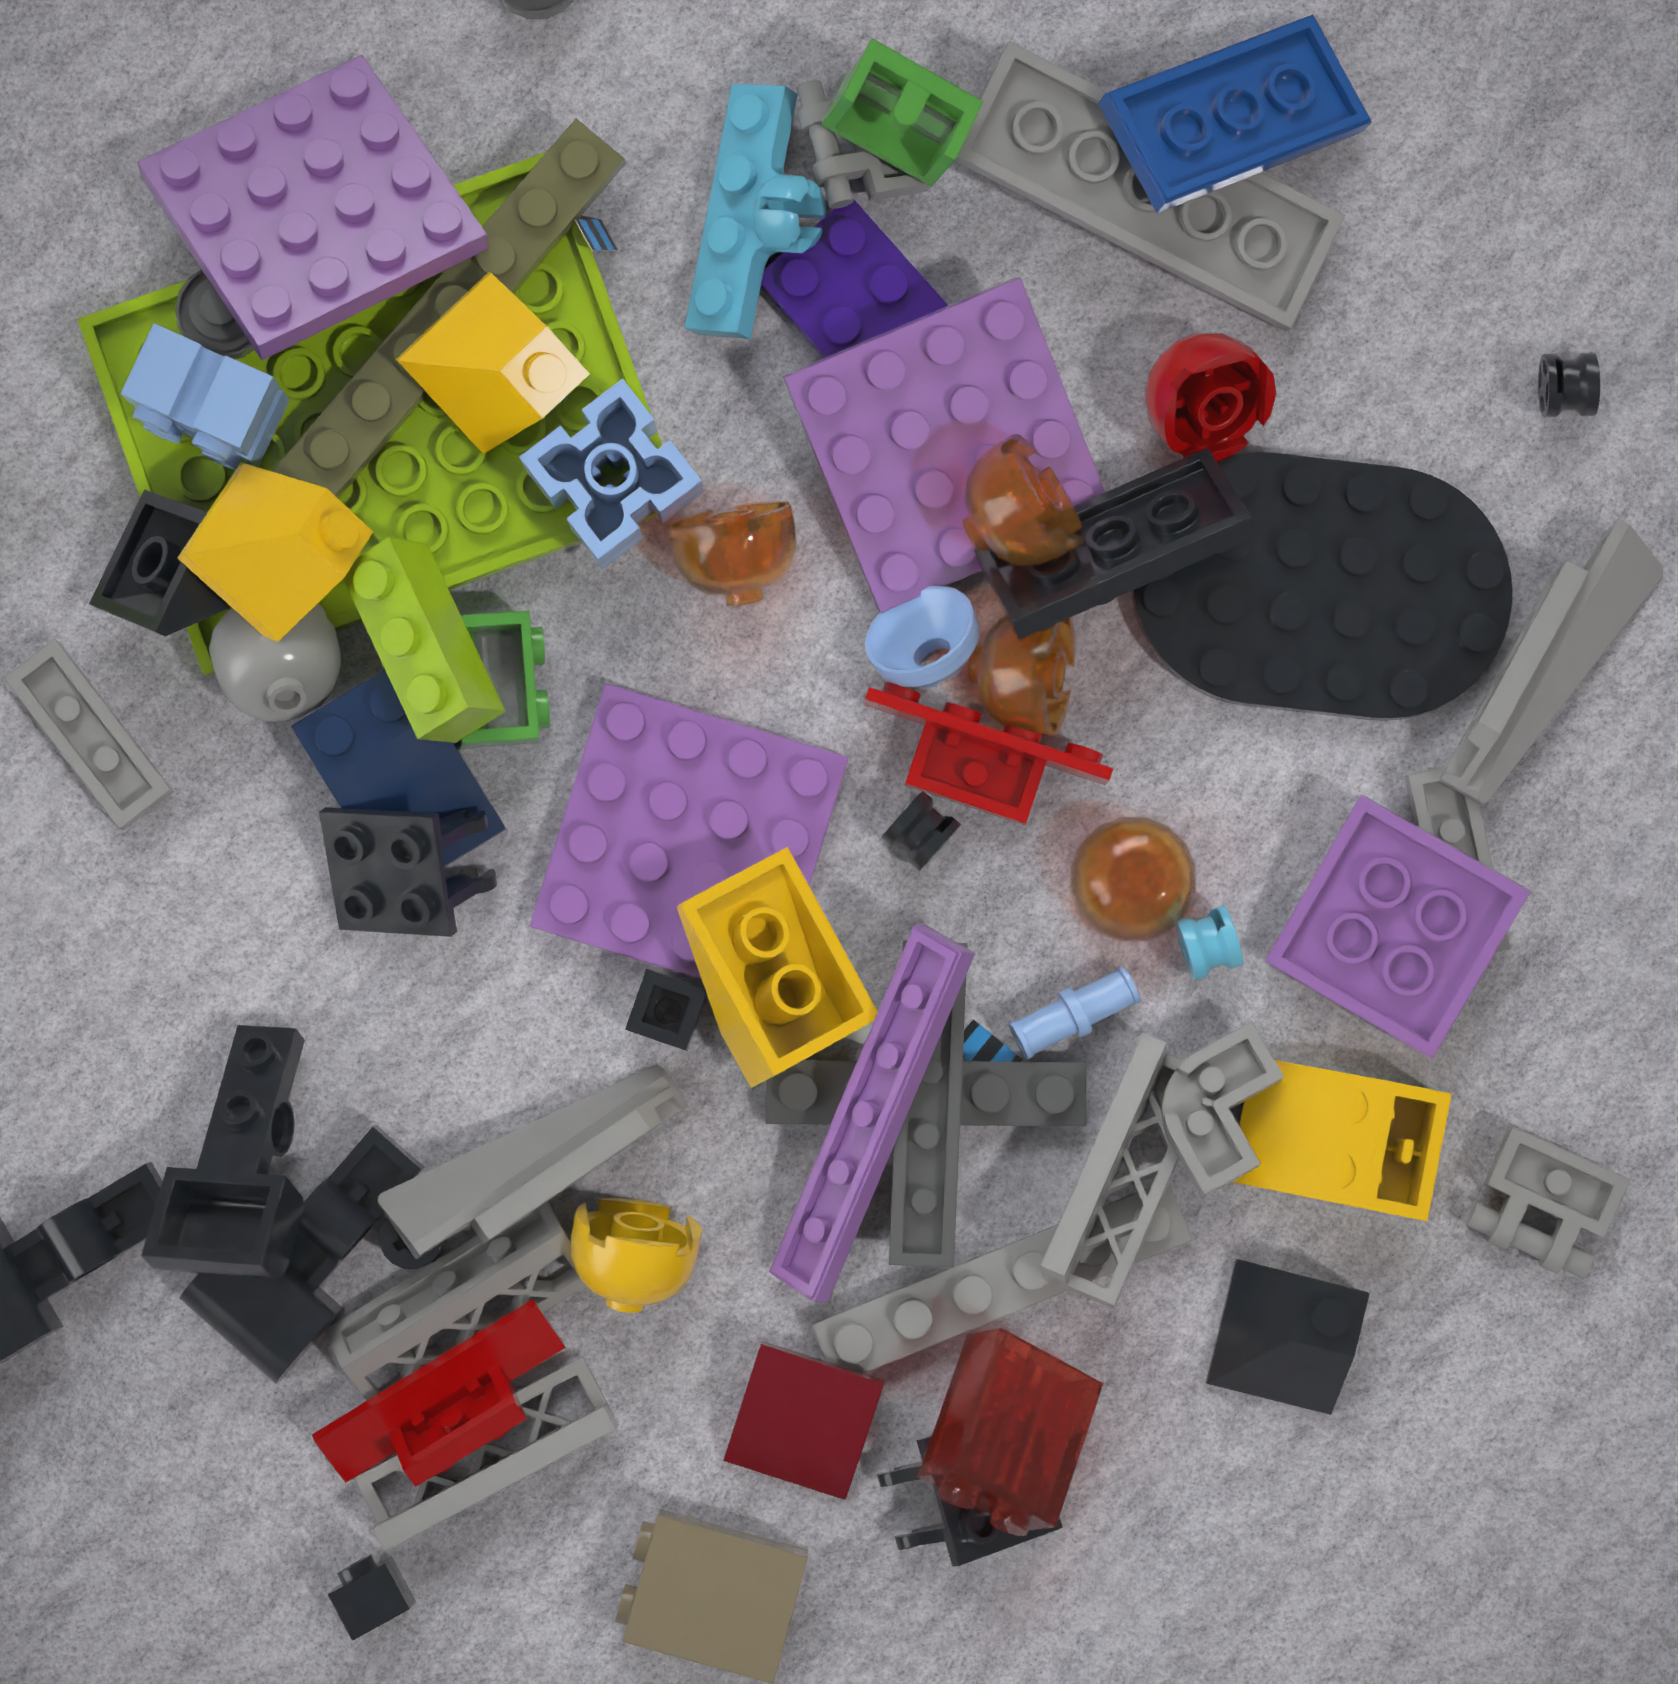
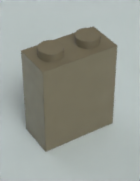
(712, 1595)

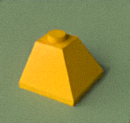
(492, 365)
(274, 547)

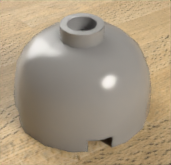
(273, 677)

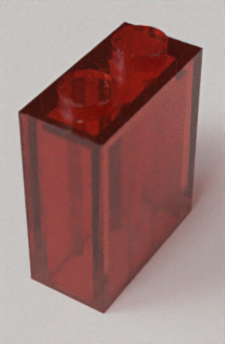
(1010, 1431)

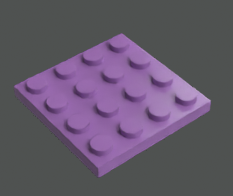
(312, 206)
(912, 416)
(669, 811)

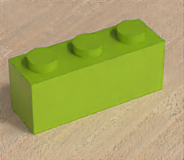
(422, 641)

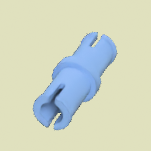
(1074, 1012)

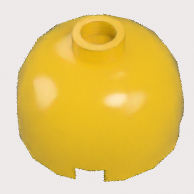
(633, 1252)

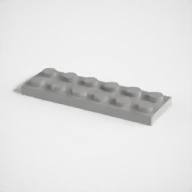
(1053, 145)

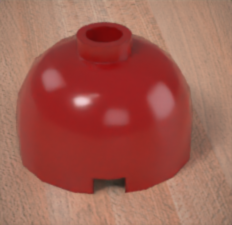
(1208, 394)

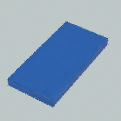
(1234, 113)

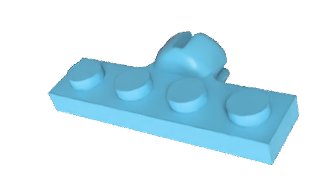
(750, 211)

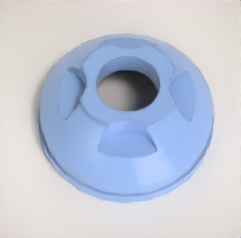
(916, 628)

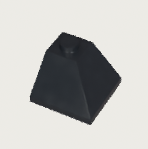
(147, 579)
(1286, 1336)

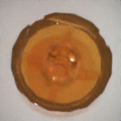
(1019, 507)
(735, 549)
(1024, 677)
(1133, 879)

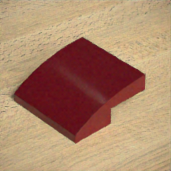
(803, 1420)

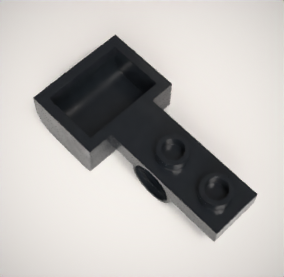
(229, 1209)
(66, 1251)
(283, 1317)

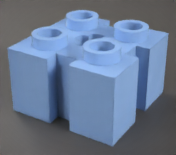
(205, 396)
(616, 435)

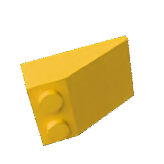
(773, 968)

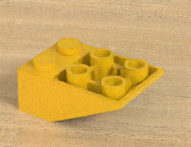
(1347, 1139)

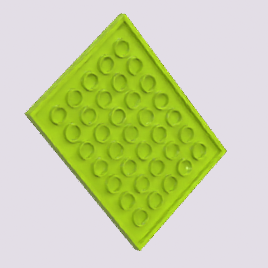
(428, 478)

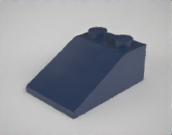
(377, 763)

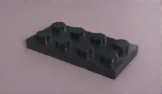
(1129, 540)

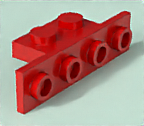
(978, 763)
(446, 1404)

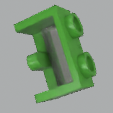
(902, 113)
(509, 653)

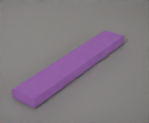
(871, 1112)

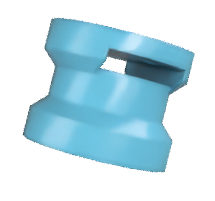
(1209, 942)

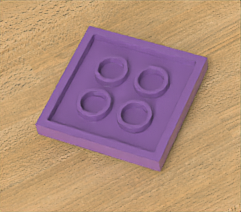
(1397, 926)

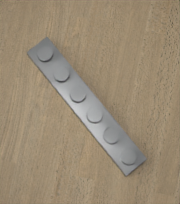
(981, 1290)

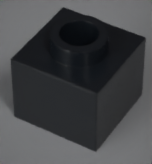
(656, 988)
(370, 1595)

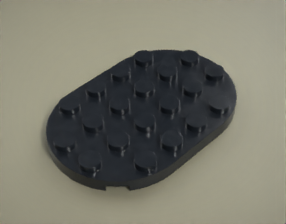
(1350, 602)

